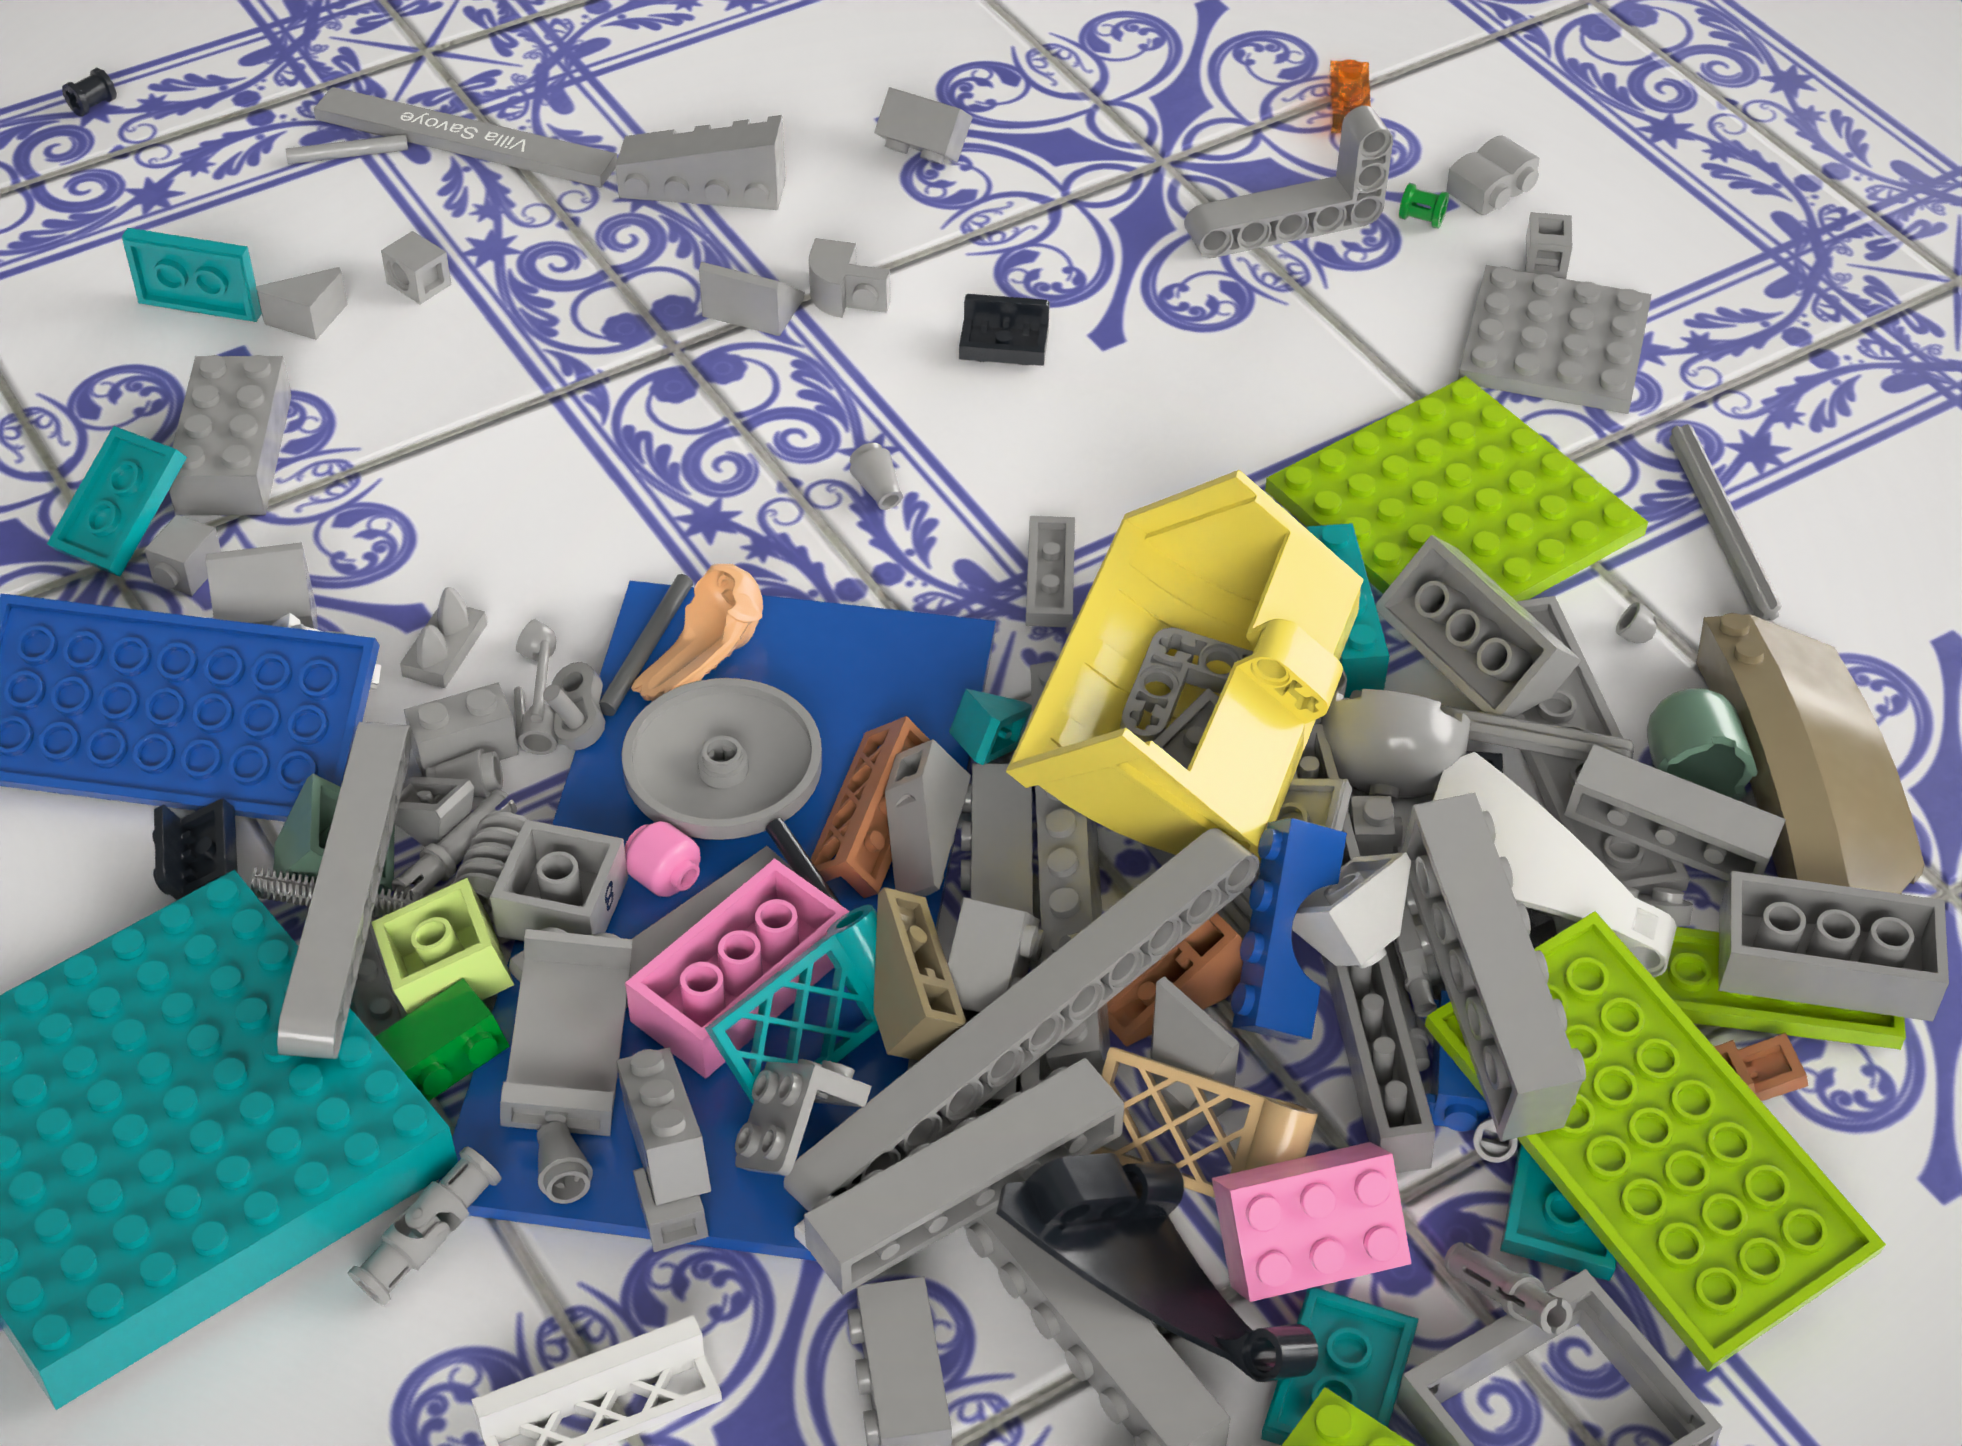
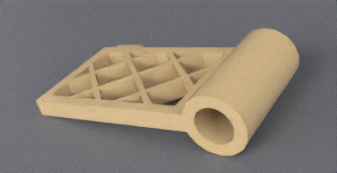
(1271, 1133)

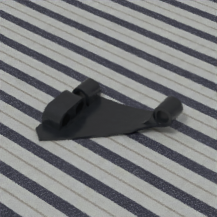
(1118, 1236)

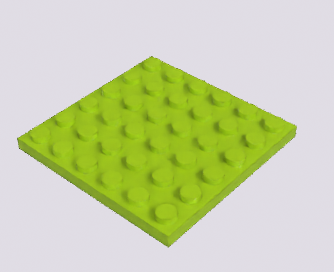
(1468, 476)

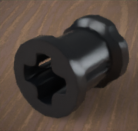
(89, 92)

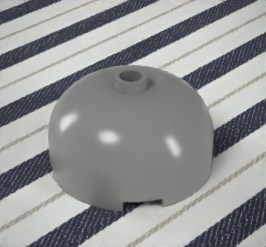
(1393, 742)

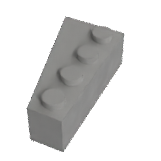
(706, 166)

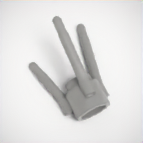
(535, 726)

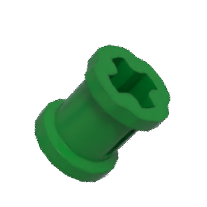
(1437, 202)

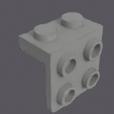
(782, 1108)

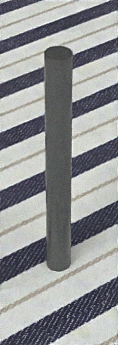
(645, 645)

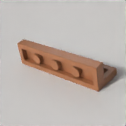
(859, 821)

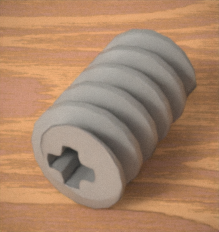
(489, 853)

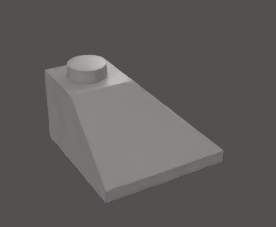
(1193, 1042)

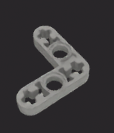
(1175, 672)

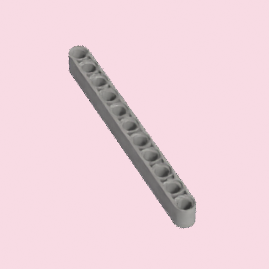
(1028, 1018)

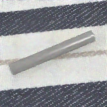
(346, 149)

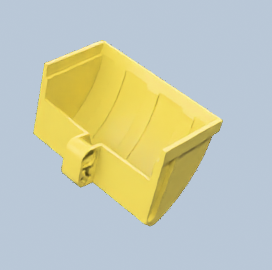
(1222, 568)

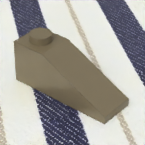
(913, 983)

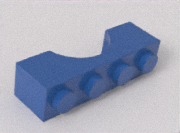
(1273, 989)

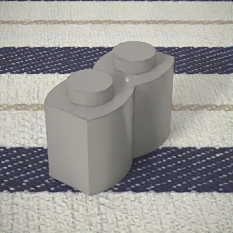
(1493, 175)

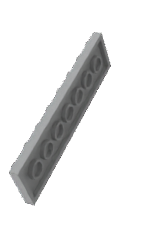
(1582, 707)

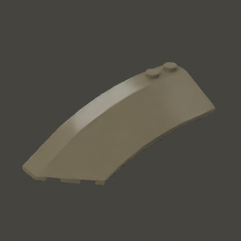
(1814, 755)

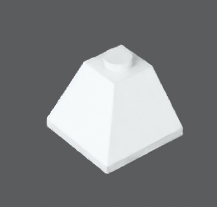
(1360, 913)

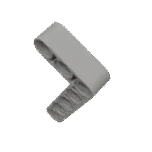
(1304, 209)

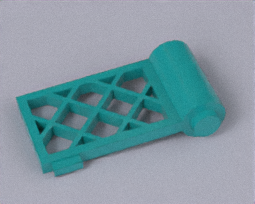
(852, 951)

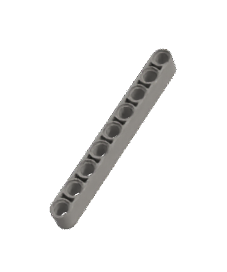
(345, 893)

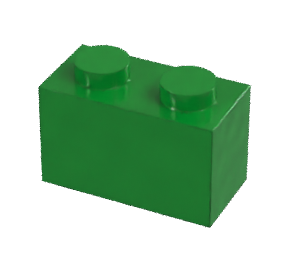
(444, 1039)

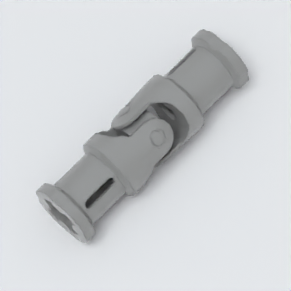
(431, 1219)

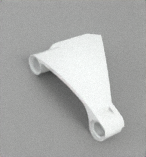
(1554, 868)

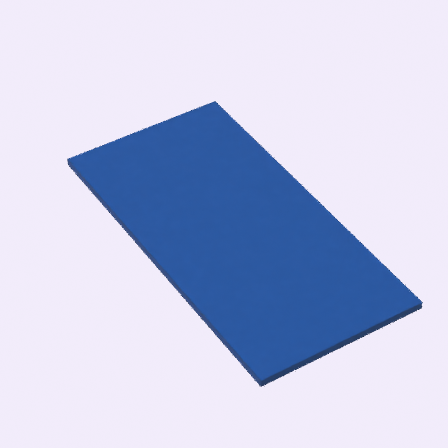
(852, 675)

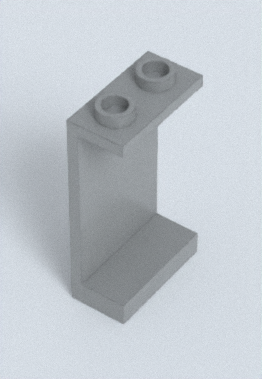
(567, 1031)

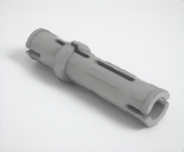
(440, 859)
(1519, 1294)

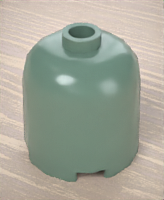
(1701, 741)

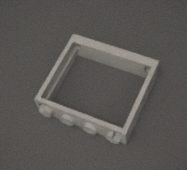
(1509, 1339)

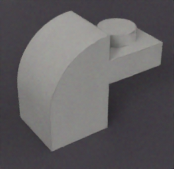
(841, 283)

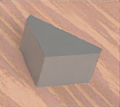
(303, 303)
(433, 807)

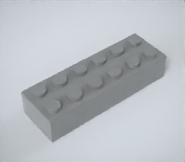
(1491, 968)

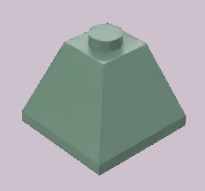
(306, 833)

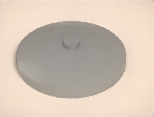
(722, 758)

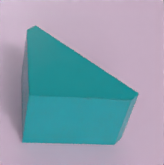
(989, 725)

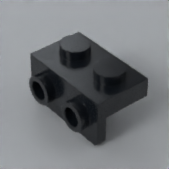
(1004, 329)
(194, 847)

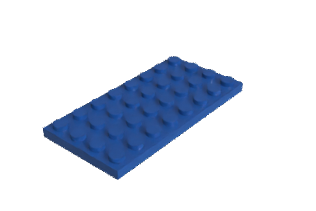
(174, 705)

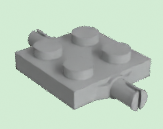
(1417, 959)

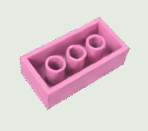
(726, 959)

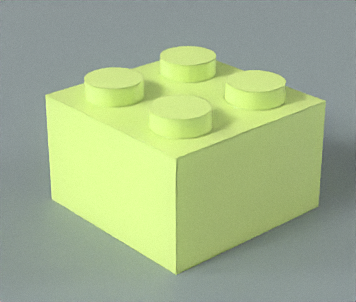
(440, 943)

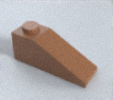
(1201, 966)

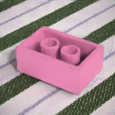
(1311, 1221)

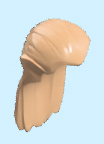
(716, 624)

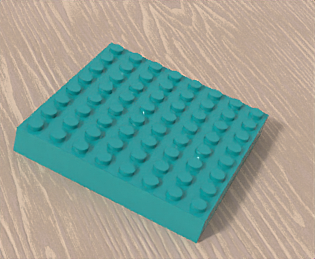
(168, 1145)

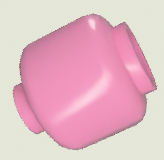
(662, 858)

